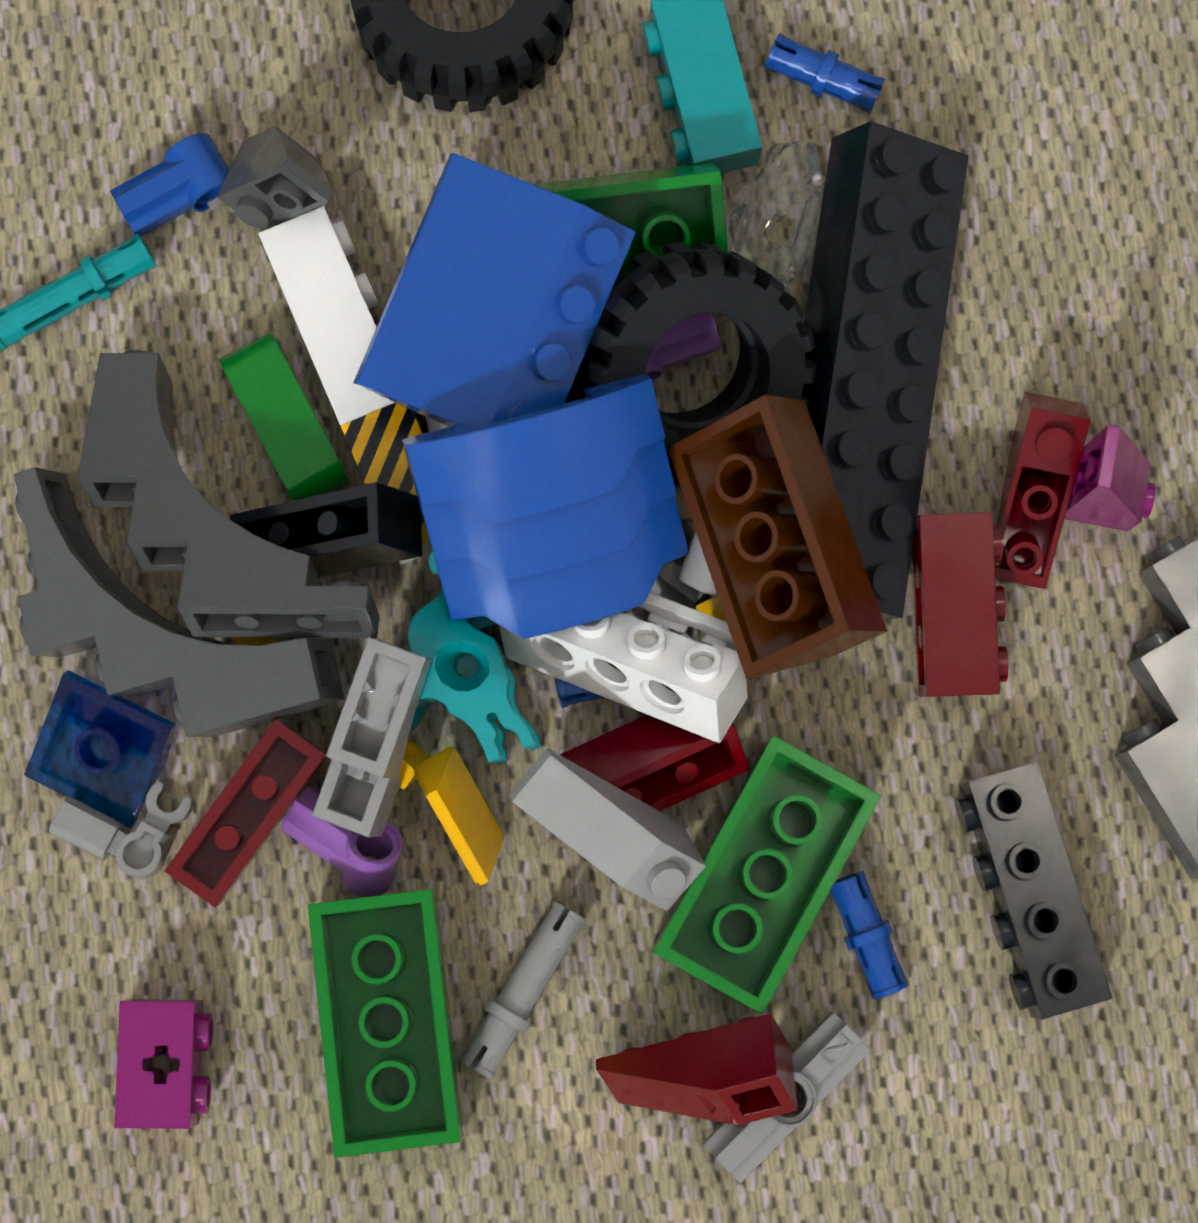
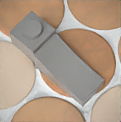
(372, 739)

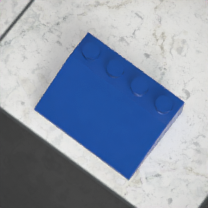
(493, 300)

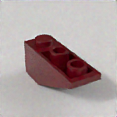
(1039, 485)
(713, 1074)

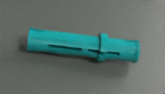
(82, 285)

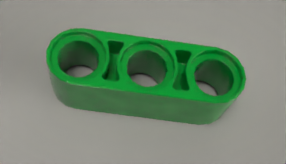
(283, 419)

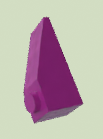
(1111, 483)

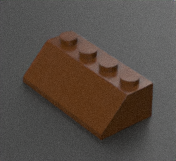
(776, 537)

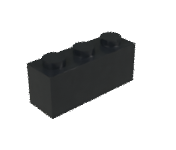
(343, 527)

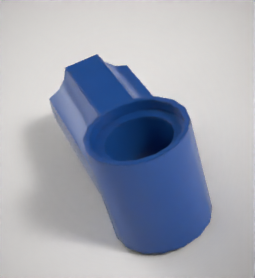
(182, 182)

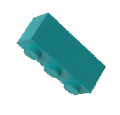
(702, 84)

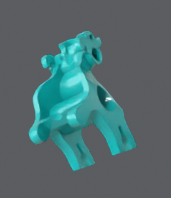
(468, 676)

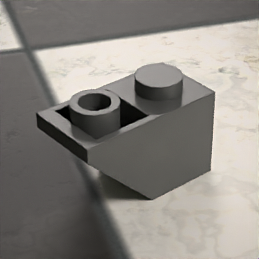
(274, 180)

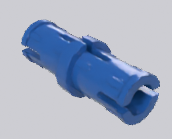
(824, 73)
(868, 935)

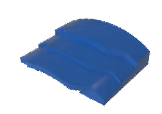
(551, 510)

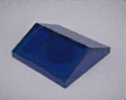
(100, 749)

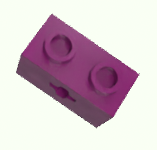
(141, 1091)

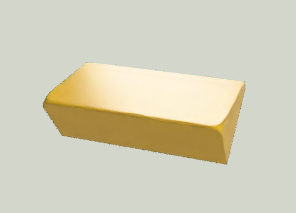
(461, 811)

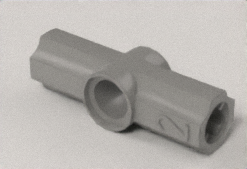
(818, 1068)

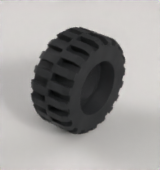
(463, 64)
(692, 283)

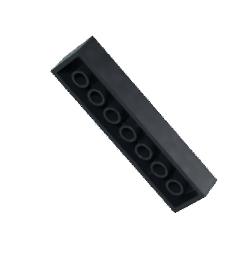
(879, 332)

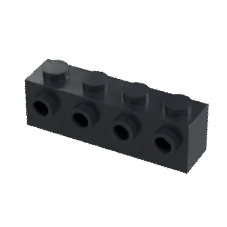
(1033, 891)

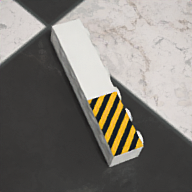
(337, 331)

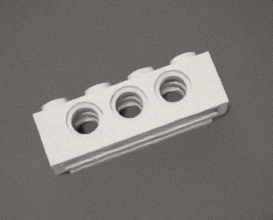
(704, 676)

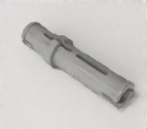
(522, 991)

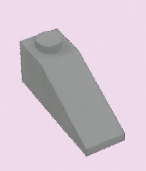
(610, 829)

